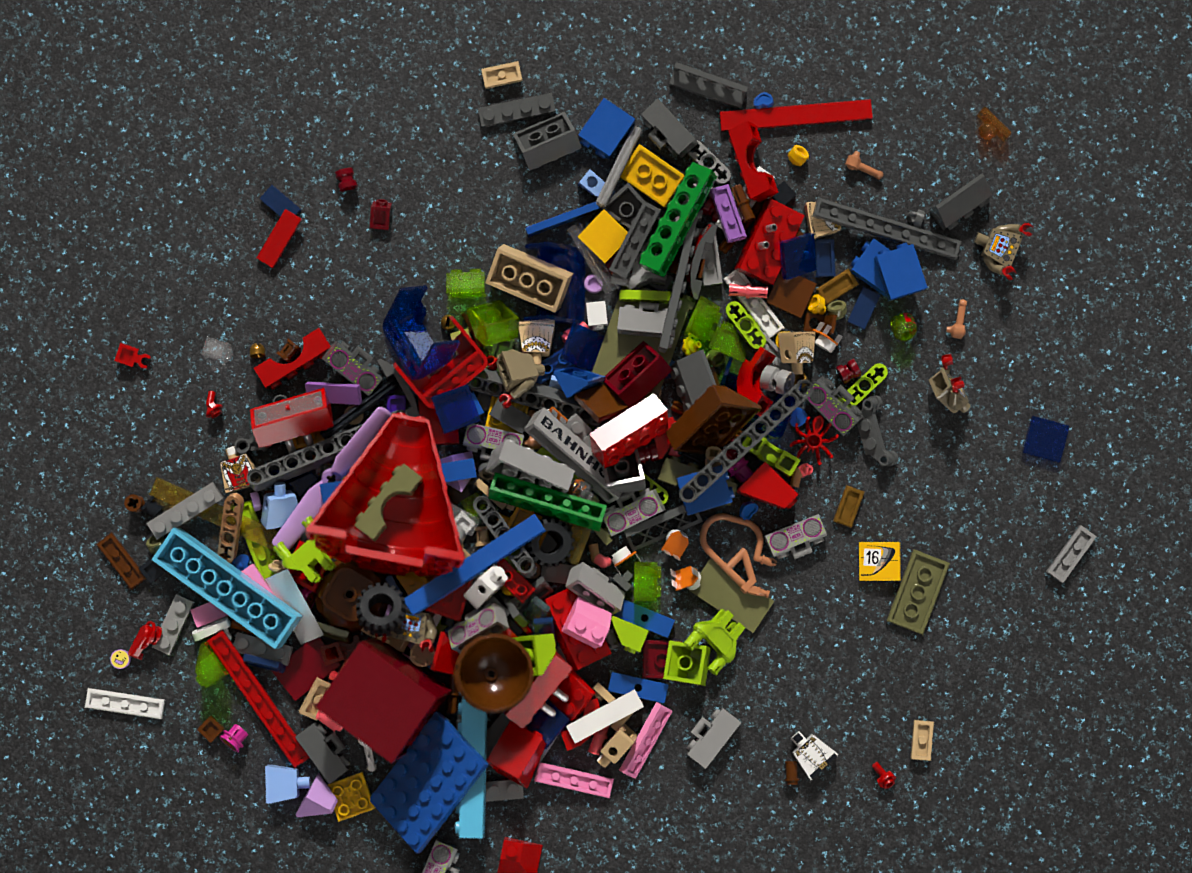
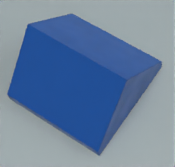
(576, 380)

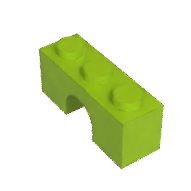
(773, 456)

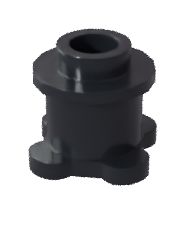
(152, 508)

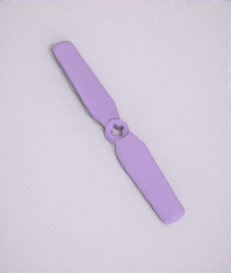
(312, 500)

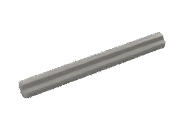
(618, 166)

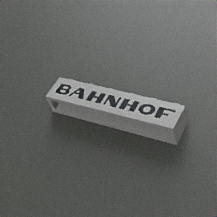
(569, 450)

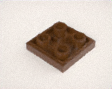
(791, 294)
(601, 402)

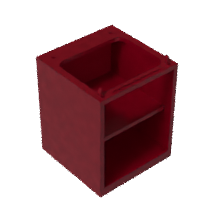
(383, 698)

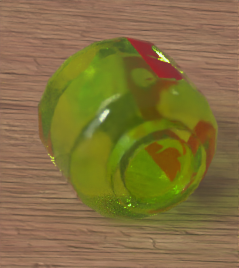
(903, 326)

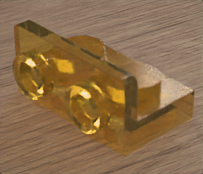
(580, 537)

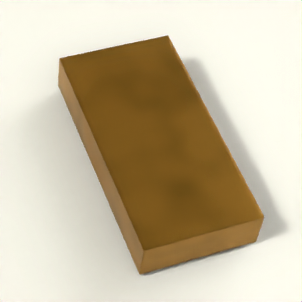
(837, 286)
(848, 506)

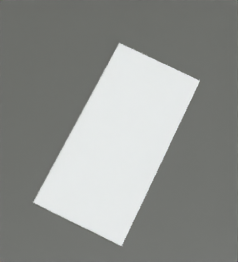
(285, 589)

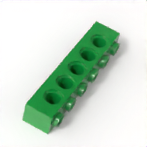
(694, 174)
(547, 501)

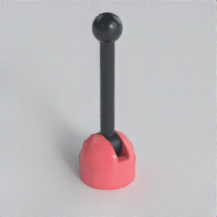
(671, 452)

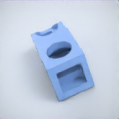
(592, 184)

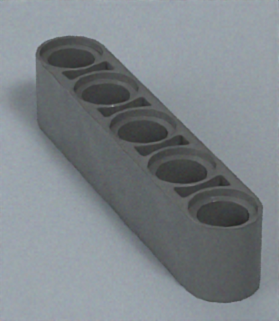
(498, 530)

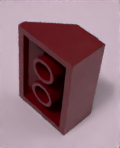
(637, 374)

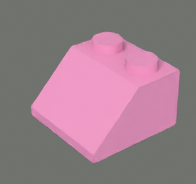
(587, 623)

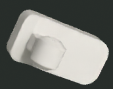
(212, 628)

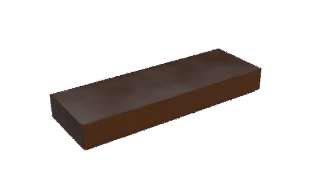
(121, 560)

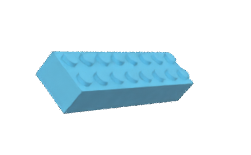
(227, 588)
(473, 805)

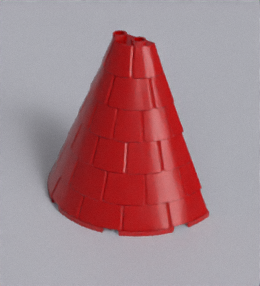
(419, 528)

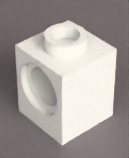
(596, 315)

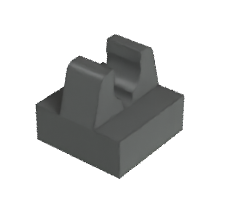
(622, 581)

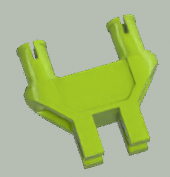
(305, 557)
(718, 637)

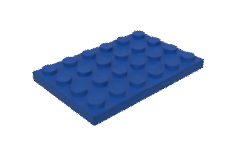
(428, 782)

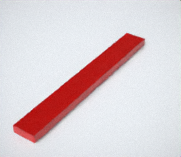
(798, 114)
(258, 698)

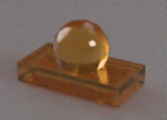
(992, 126)

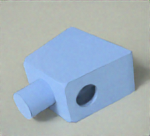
(278, 506)
(283, 783)

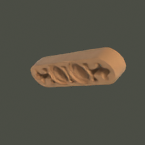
(233, 529)

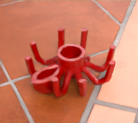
(814, 440)

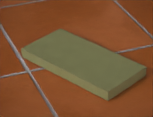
(917, 592)
(723, 593)

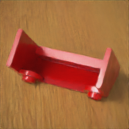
(455, 374)

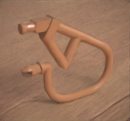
(746, 587)

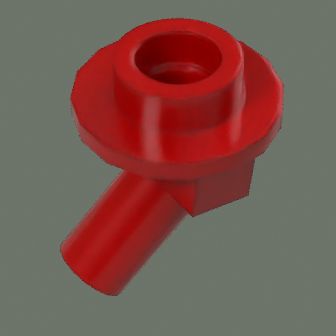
(213, 409)
(886, 779)

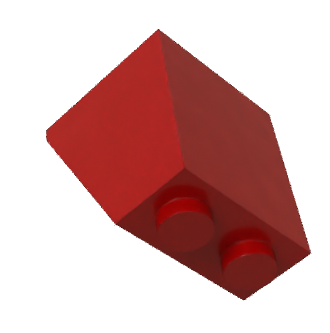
(768, 488)
(517, 754)

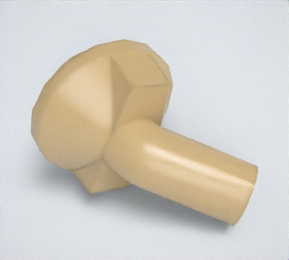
(276, 566)

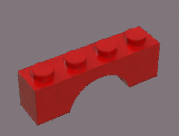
(745, 140)
(272, 373)

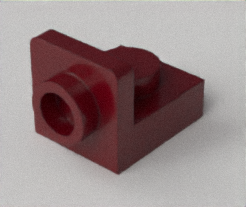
(380, 214)

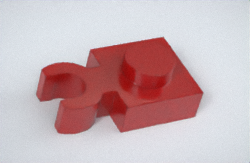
(128, 355)

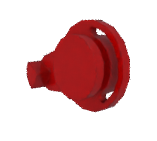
(145, 636)

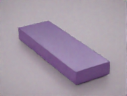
(728, 213)
(338, 392)

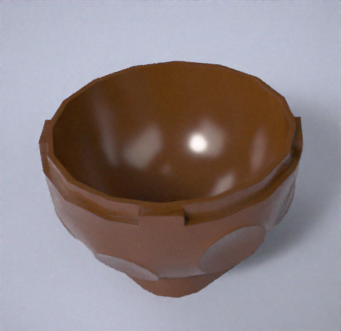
(332, 595)
(510, 667)

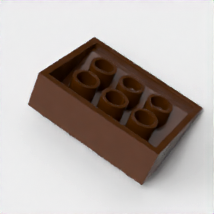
(711, 420)

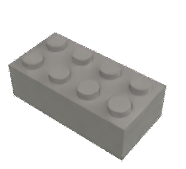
(529, 466)

